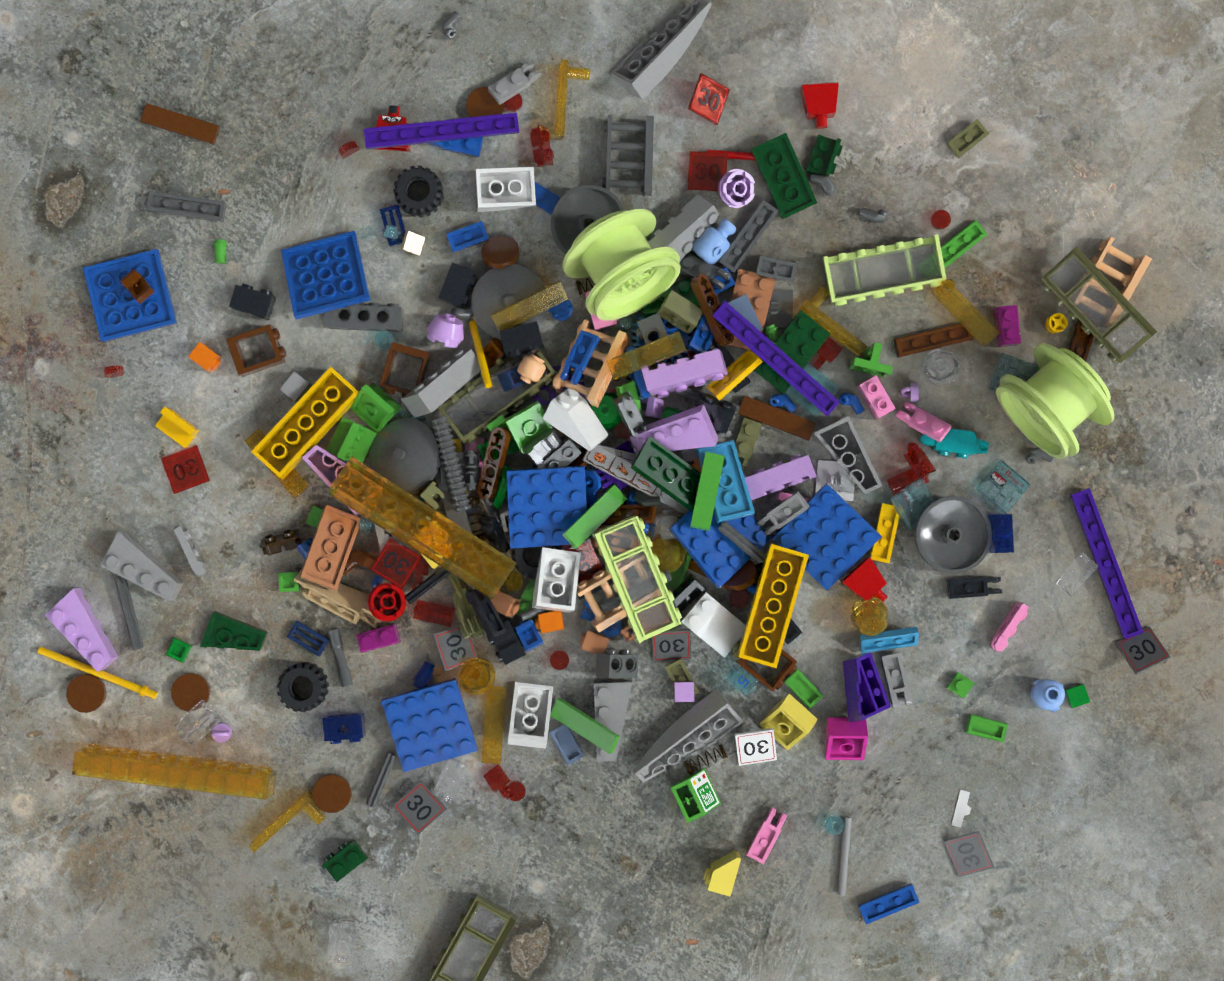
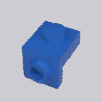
(528, 635)

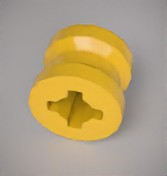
(1059, 320)

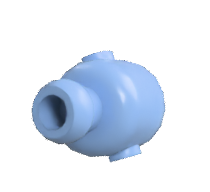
(713, 242)
(1047, 694)

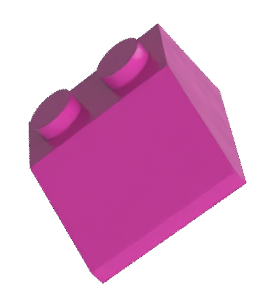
(845, 739)

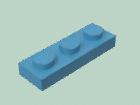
(889, 640)

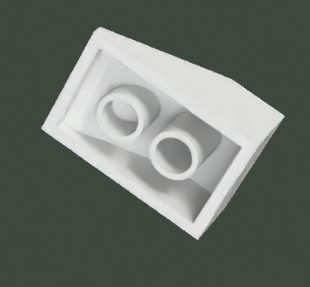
(505, 188)
(575, 419)
(556, 580)
(714, 624)
(530, 715)

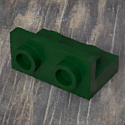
(823, 156)
(345, 860)

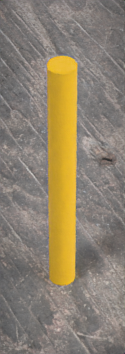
(480, 354)

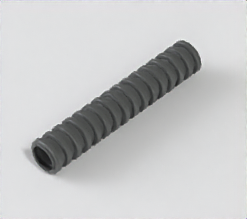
(451, 464)

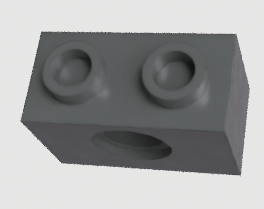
(650, 326)

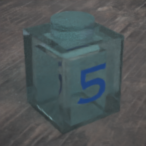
(742, 681)

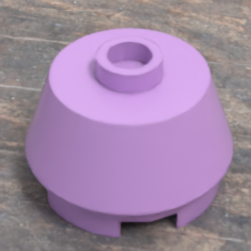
(736, 188)
(446, 329)

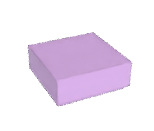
(684, 691)

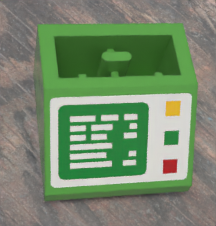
(695, 795)

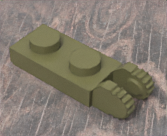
(746, 440)

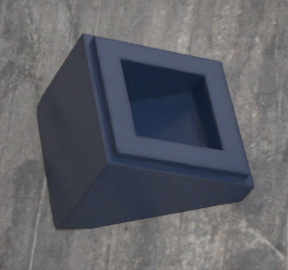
(510, 379)

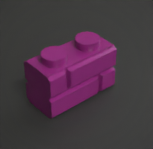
(1007, 325)
(378, 638)

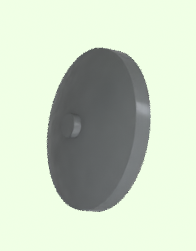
(578, 210)
(500, 289)
(406, 454)
(953, 534)

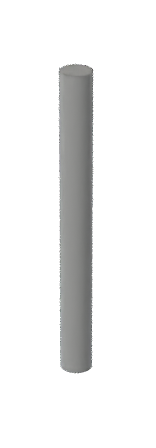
(844, 856)

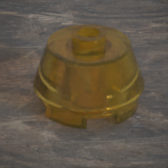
(669, 552)
(870, 616)
(476, 676)

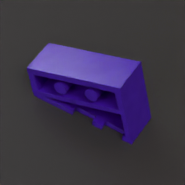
(863, 688)

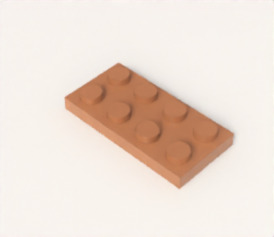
(759, 291)
(330, 548)

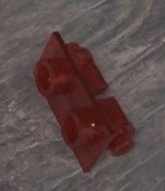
(541, 137)
(918, 460)
(904, 479)
(433, 613)

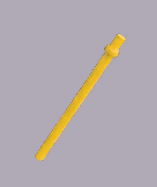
(143, 690)

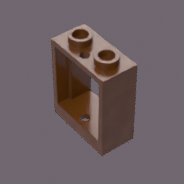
(409, 351)
(237, 355)
(778, 680)

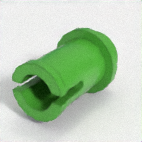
(220, 251)
(771, 332)

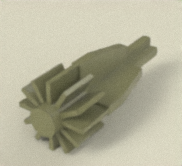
(469, 622)

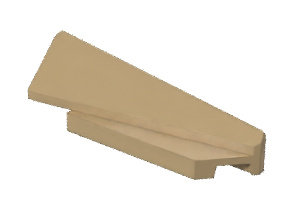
(344, 602)

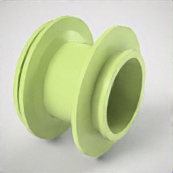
(621, 263)
(1055, 400)

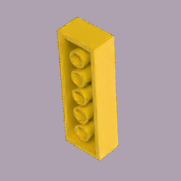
(306, 423)
(772, 605)

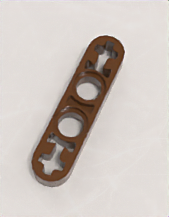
(723, 335)
(496, 464)

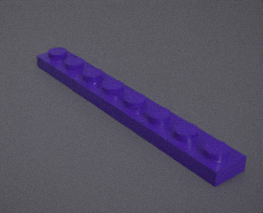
(441, 131)
(775, 358)
(1107, 563)

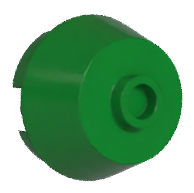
(607, 412)

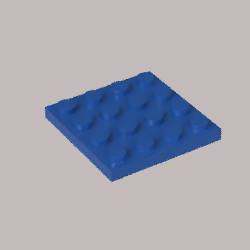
(325, 275)
(115, 307)
(544, 504)
(829, 534)
(713, 550)
(429, 724)

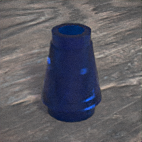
(424, 675)

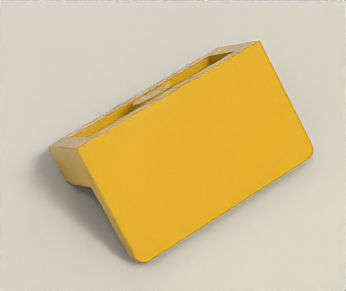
(176, 427)

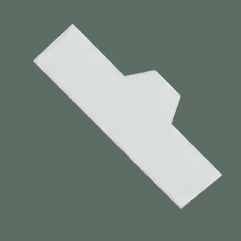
(961, 808)

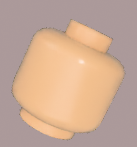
(531, 368)

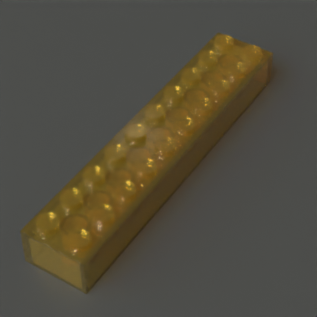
(421, 527)
(174, 772)

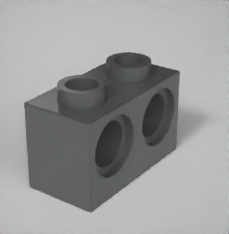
(617, 664)

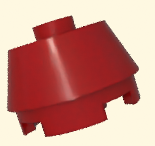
(386, 602)

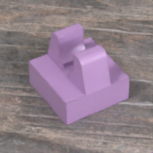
(654, 407)

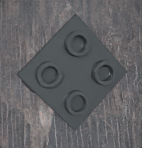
(470, 470)

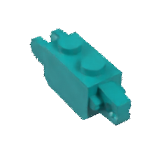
(957, 442)

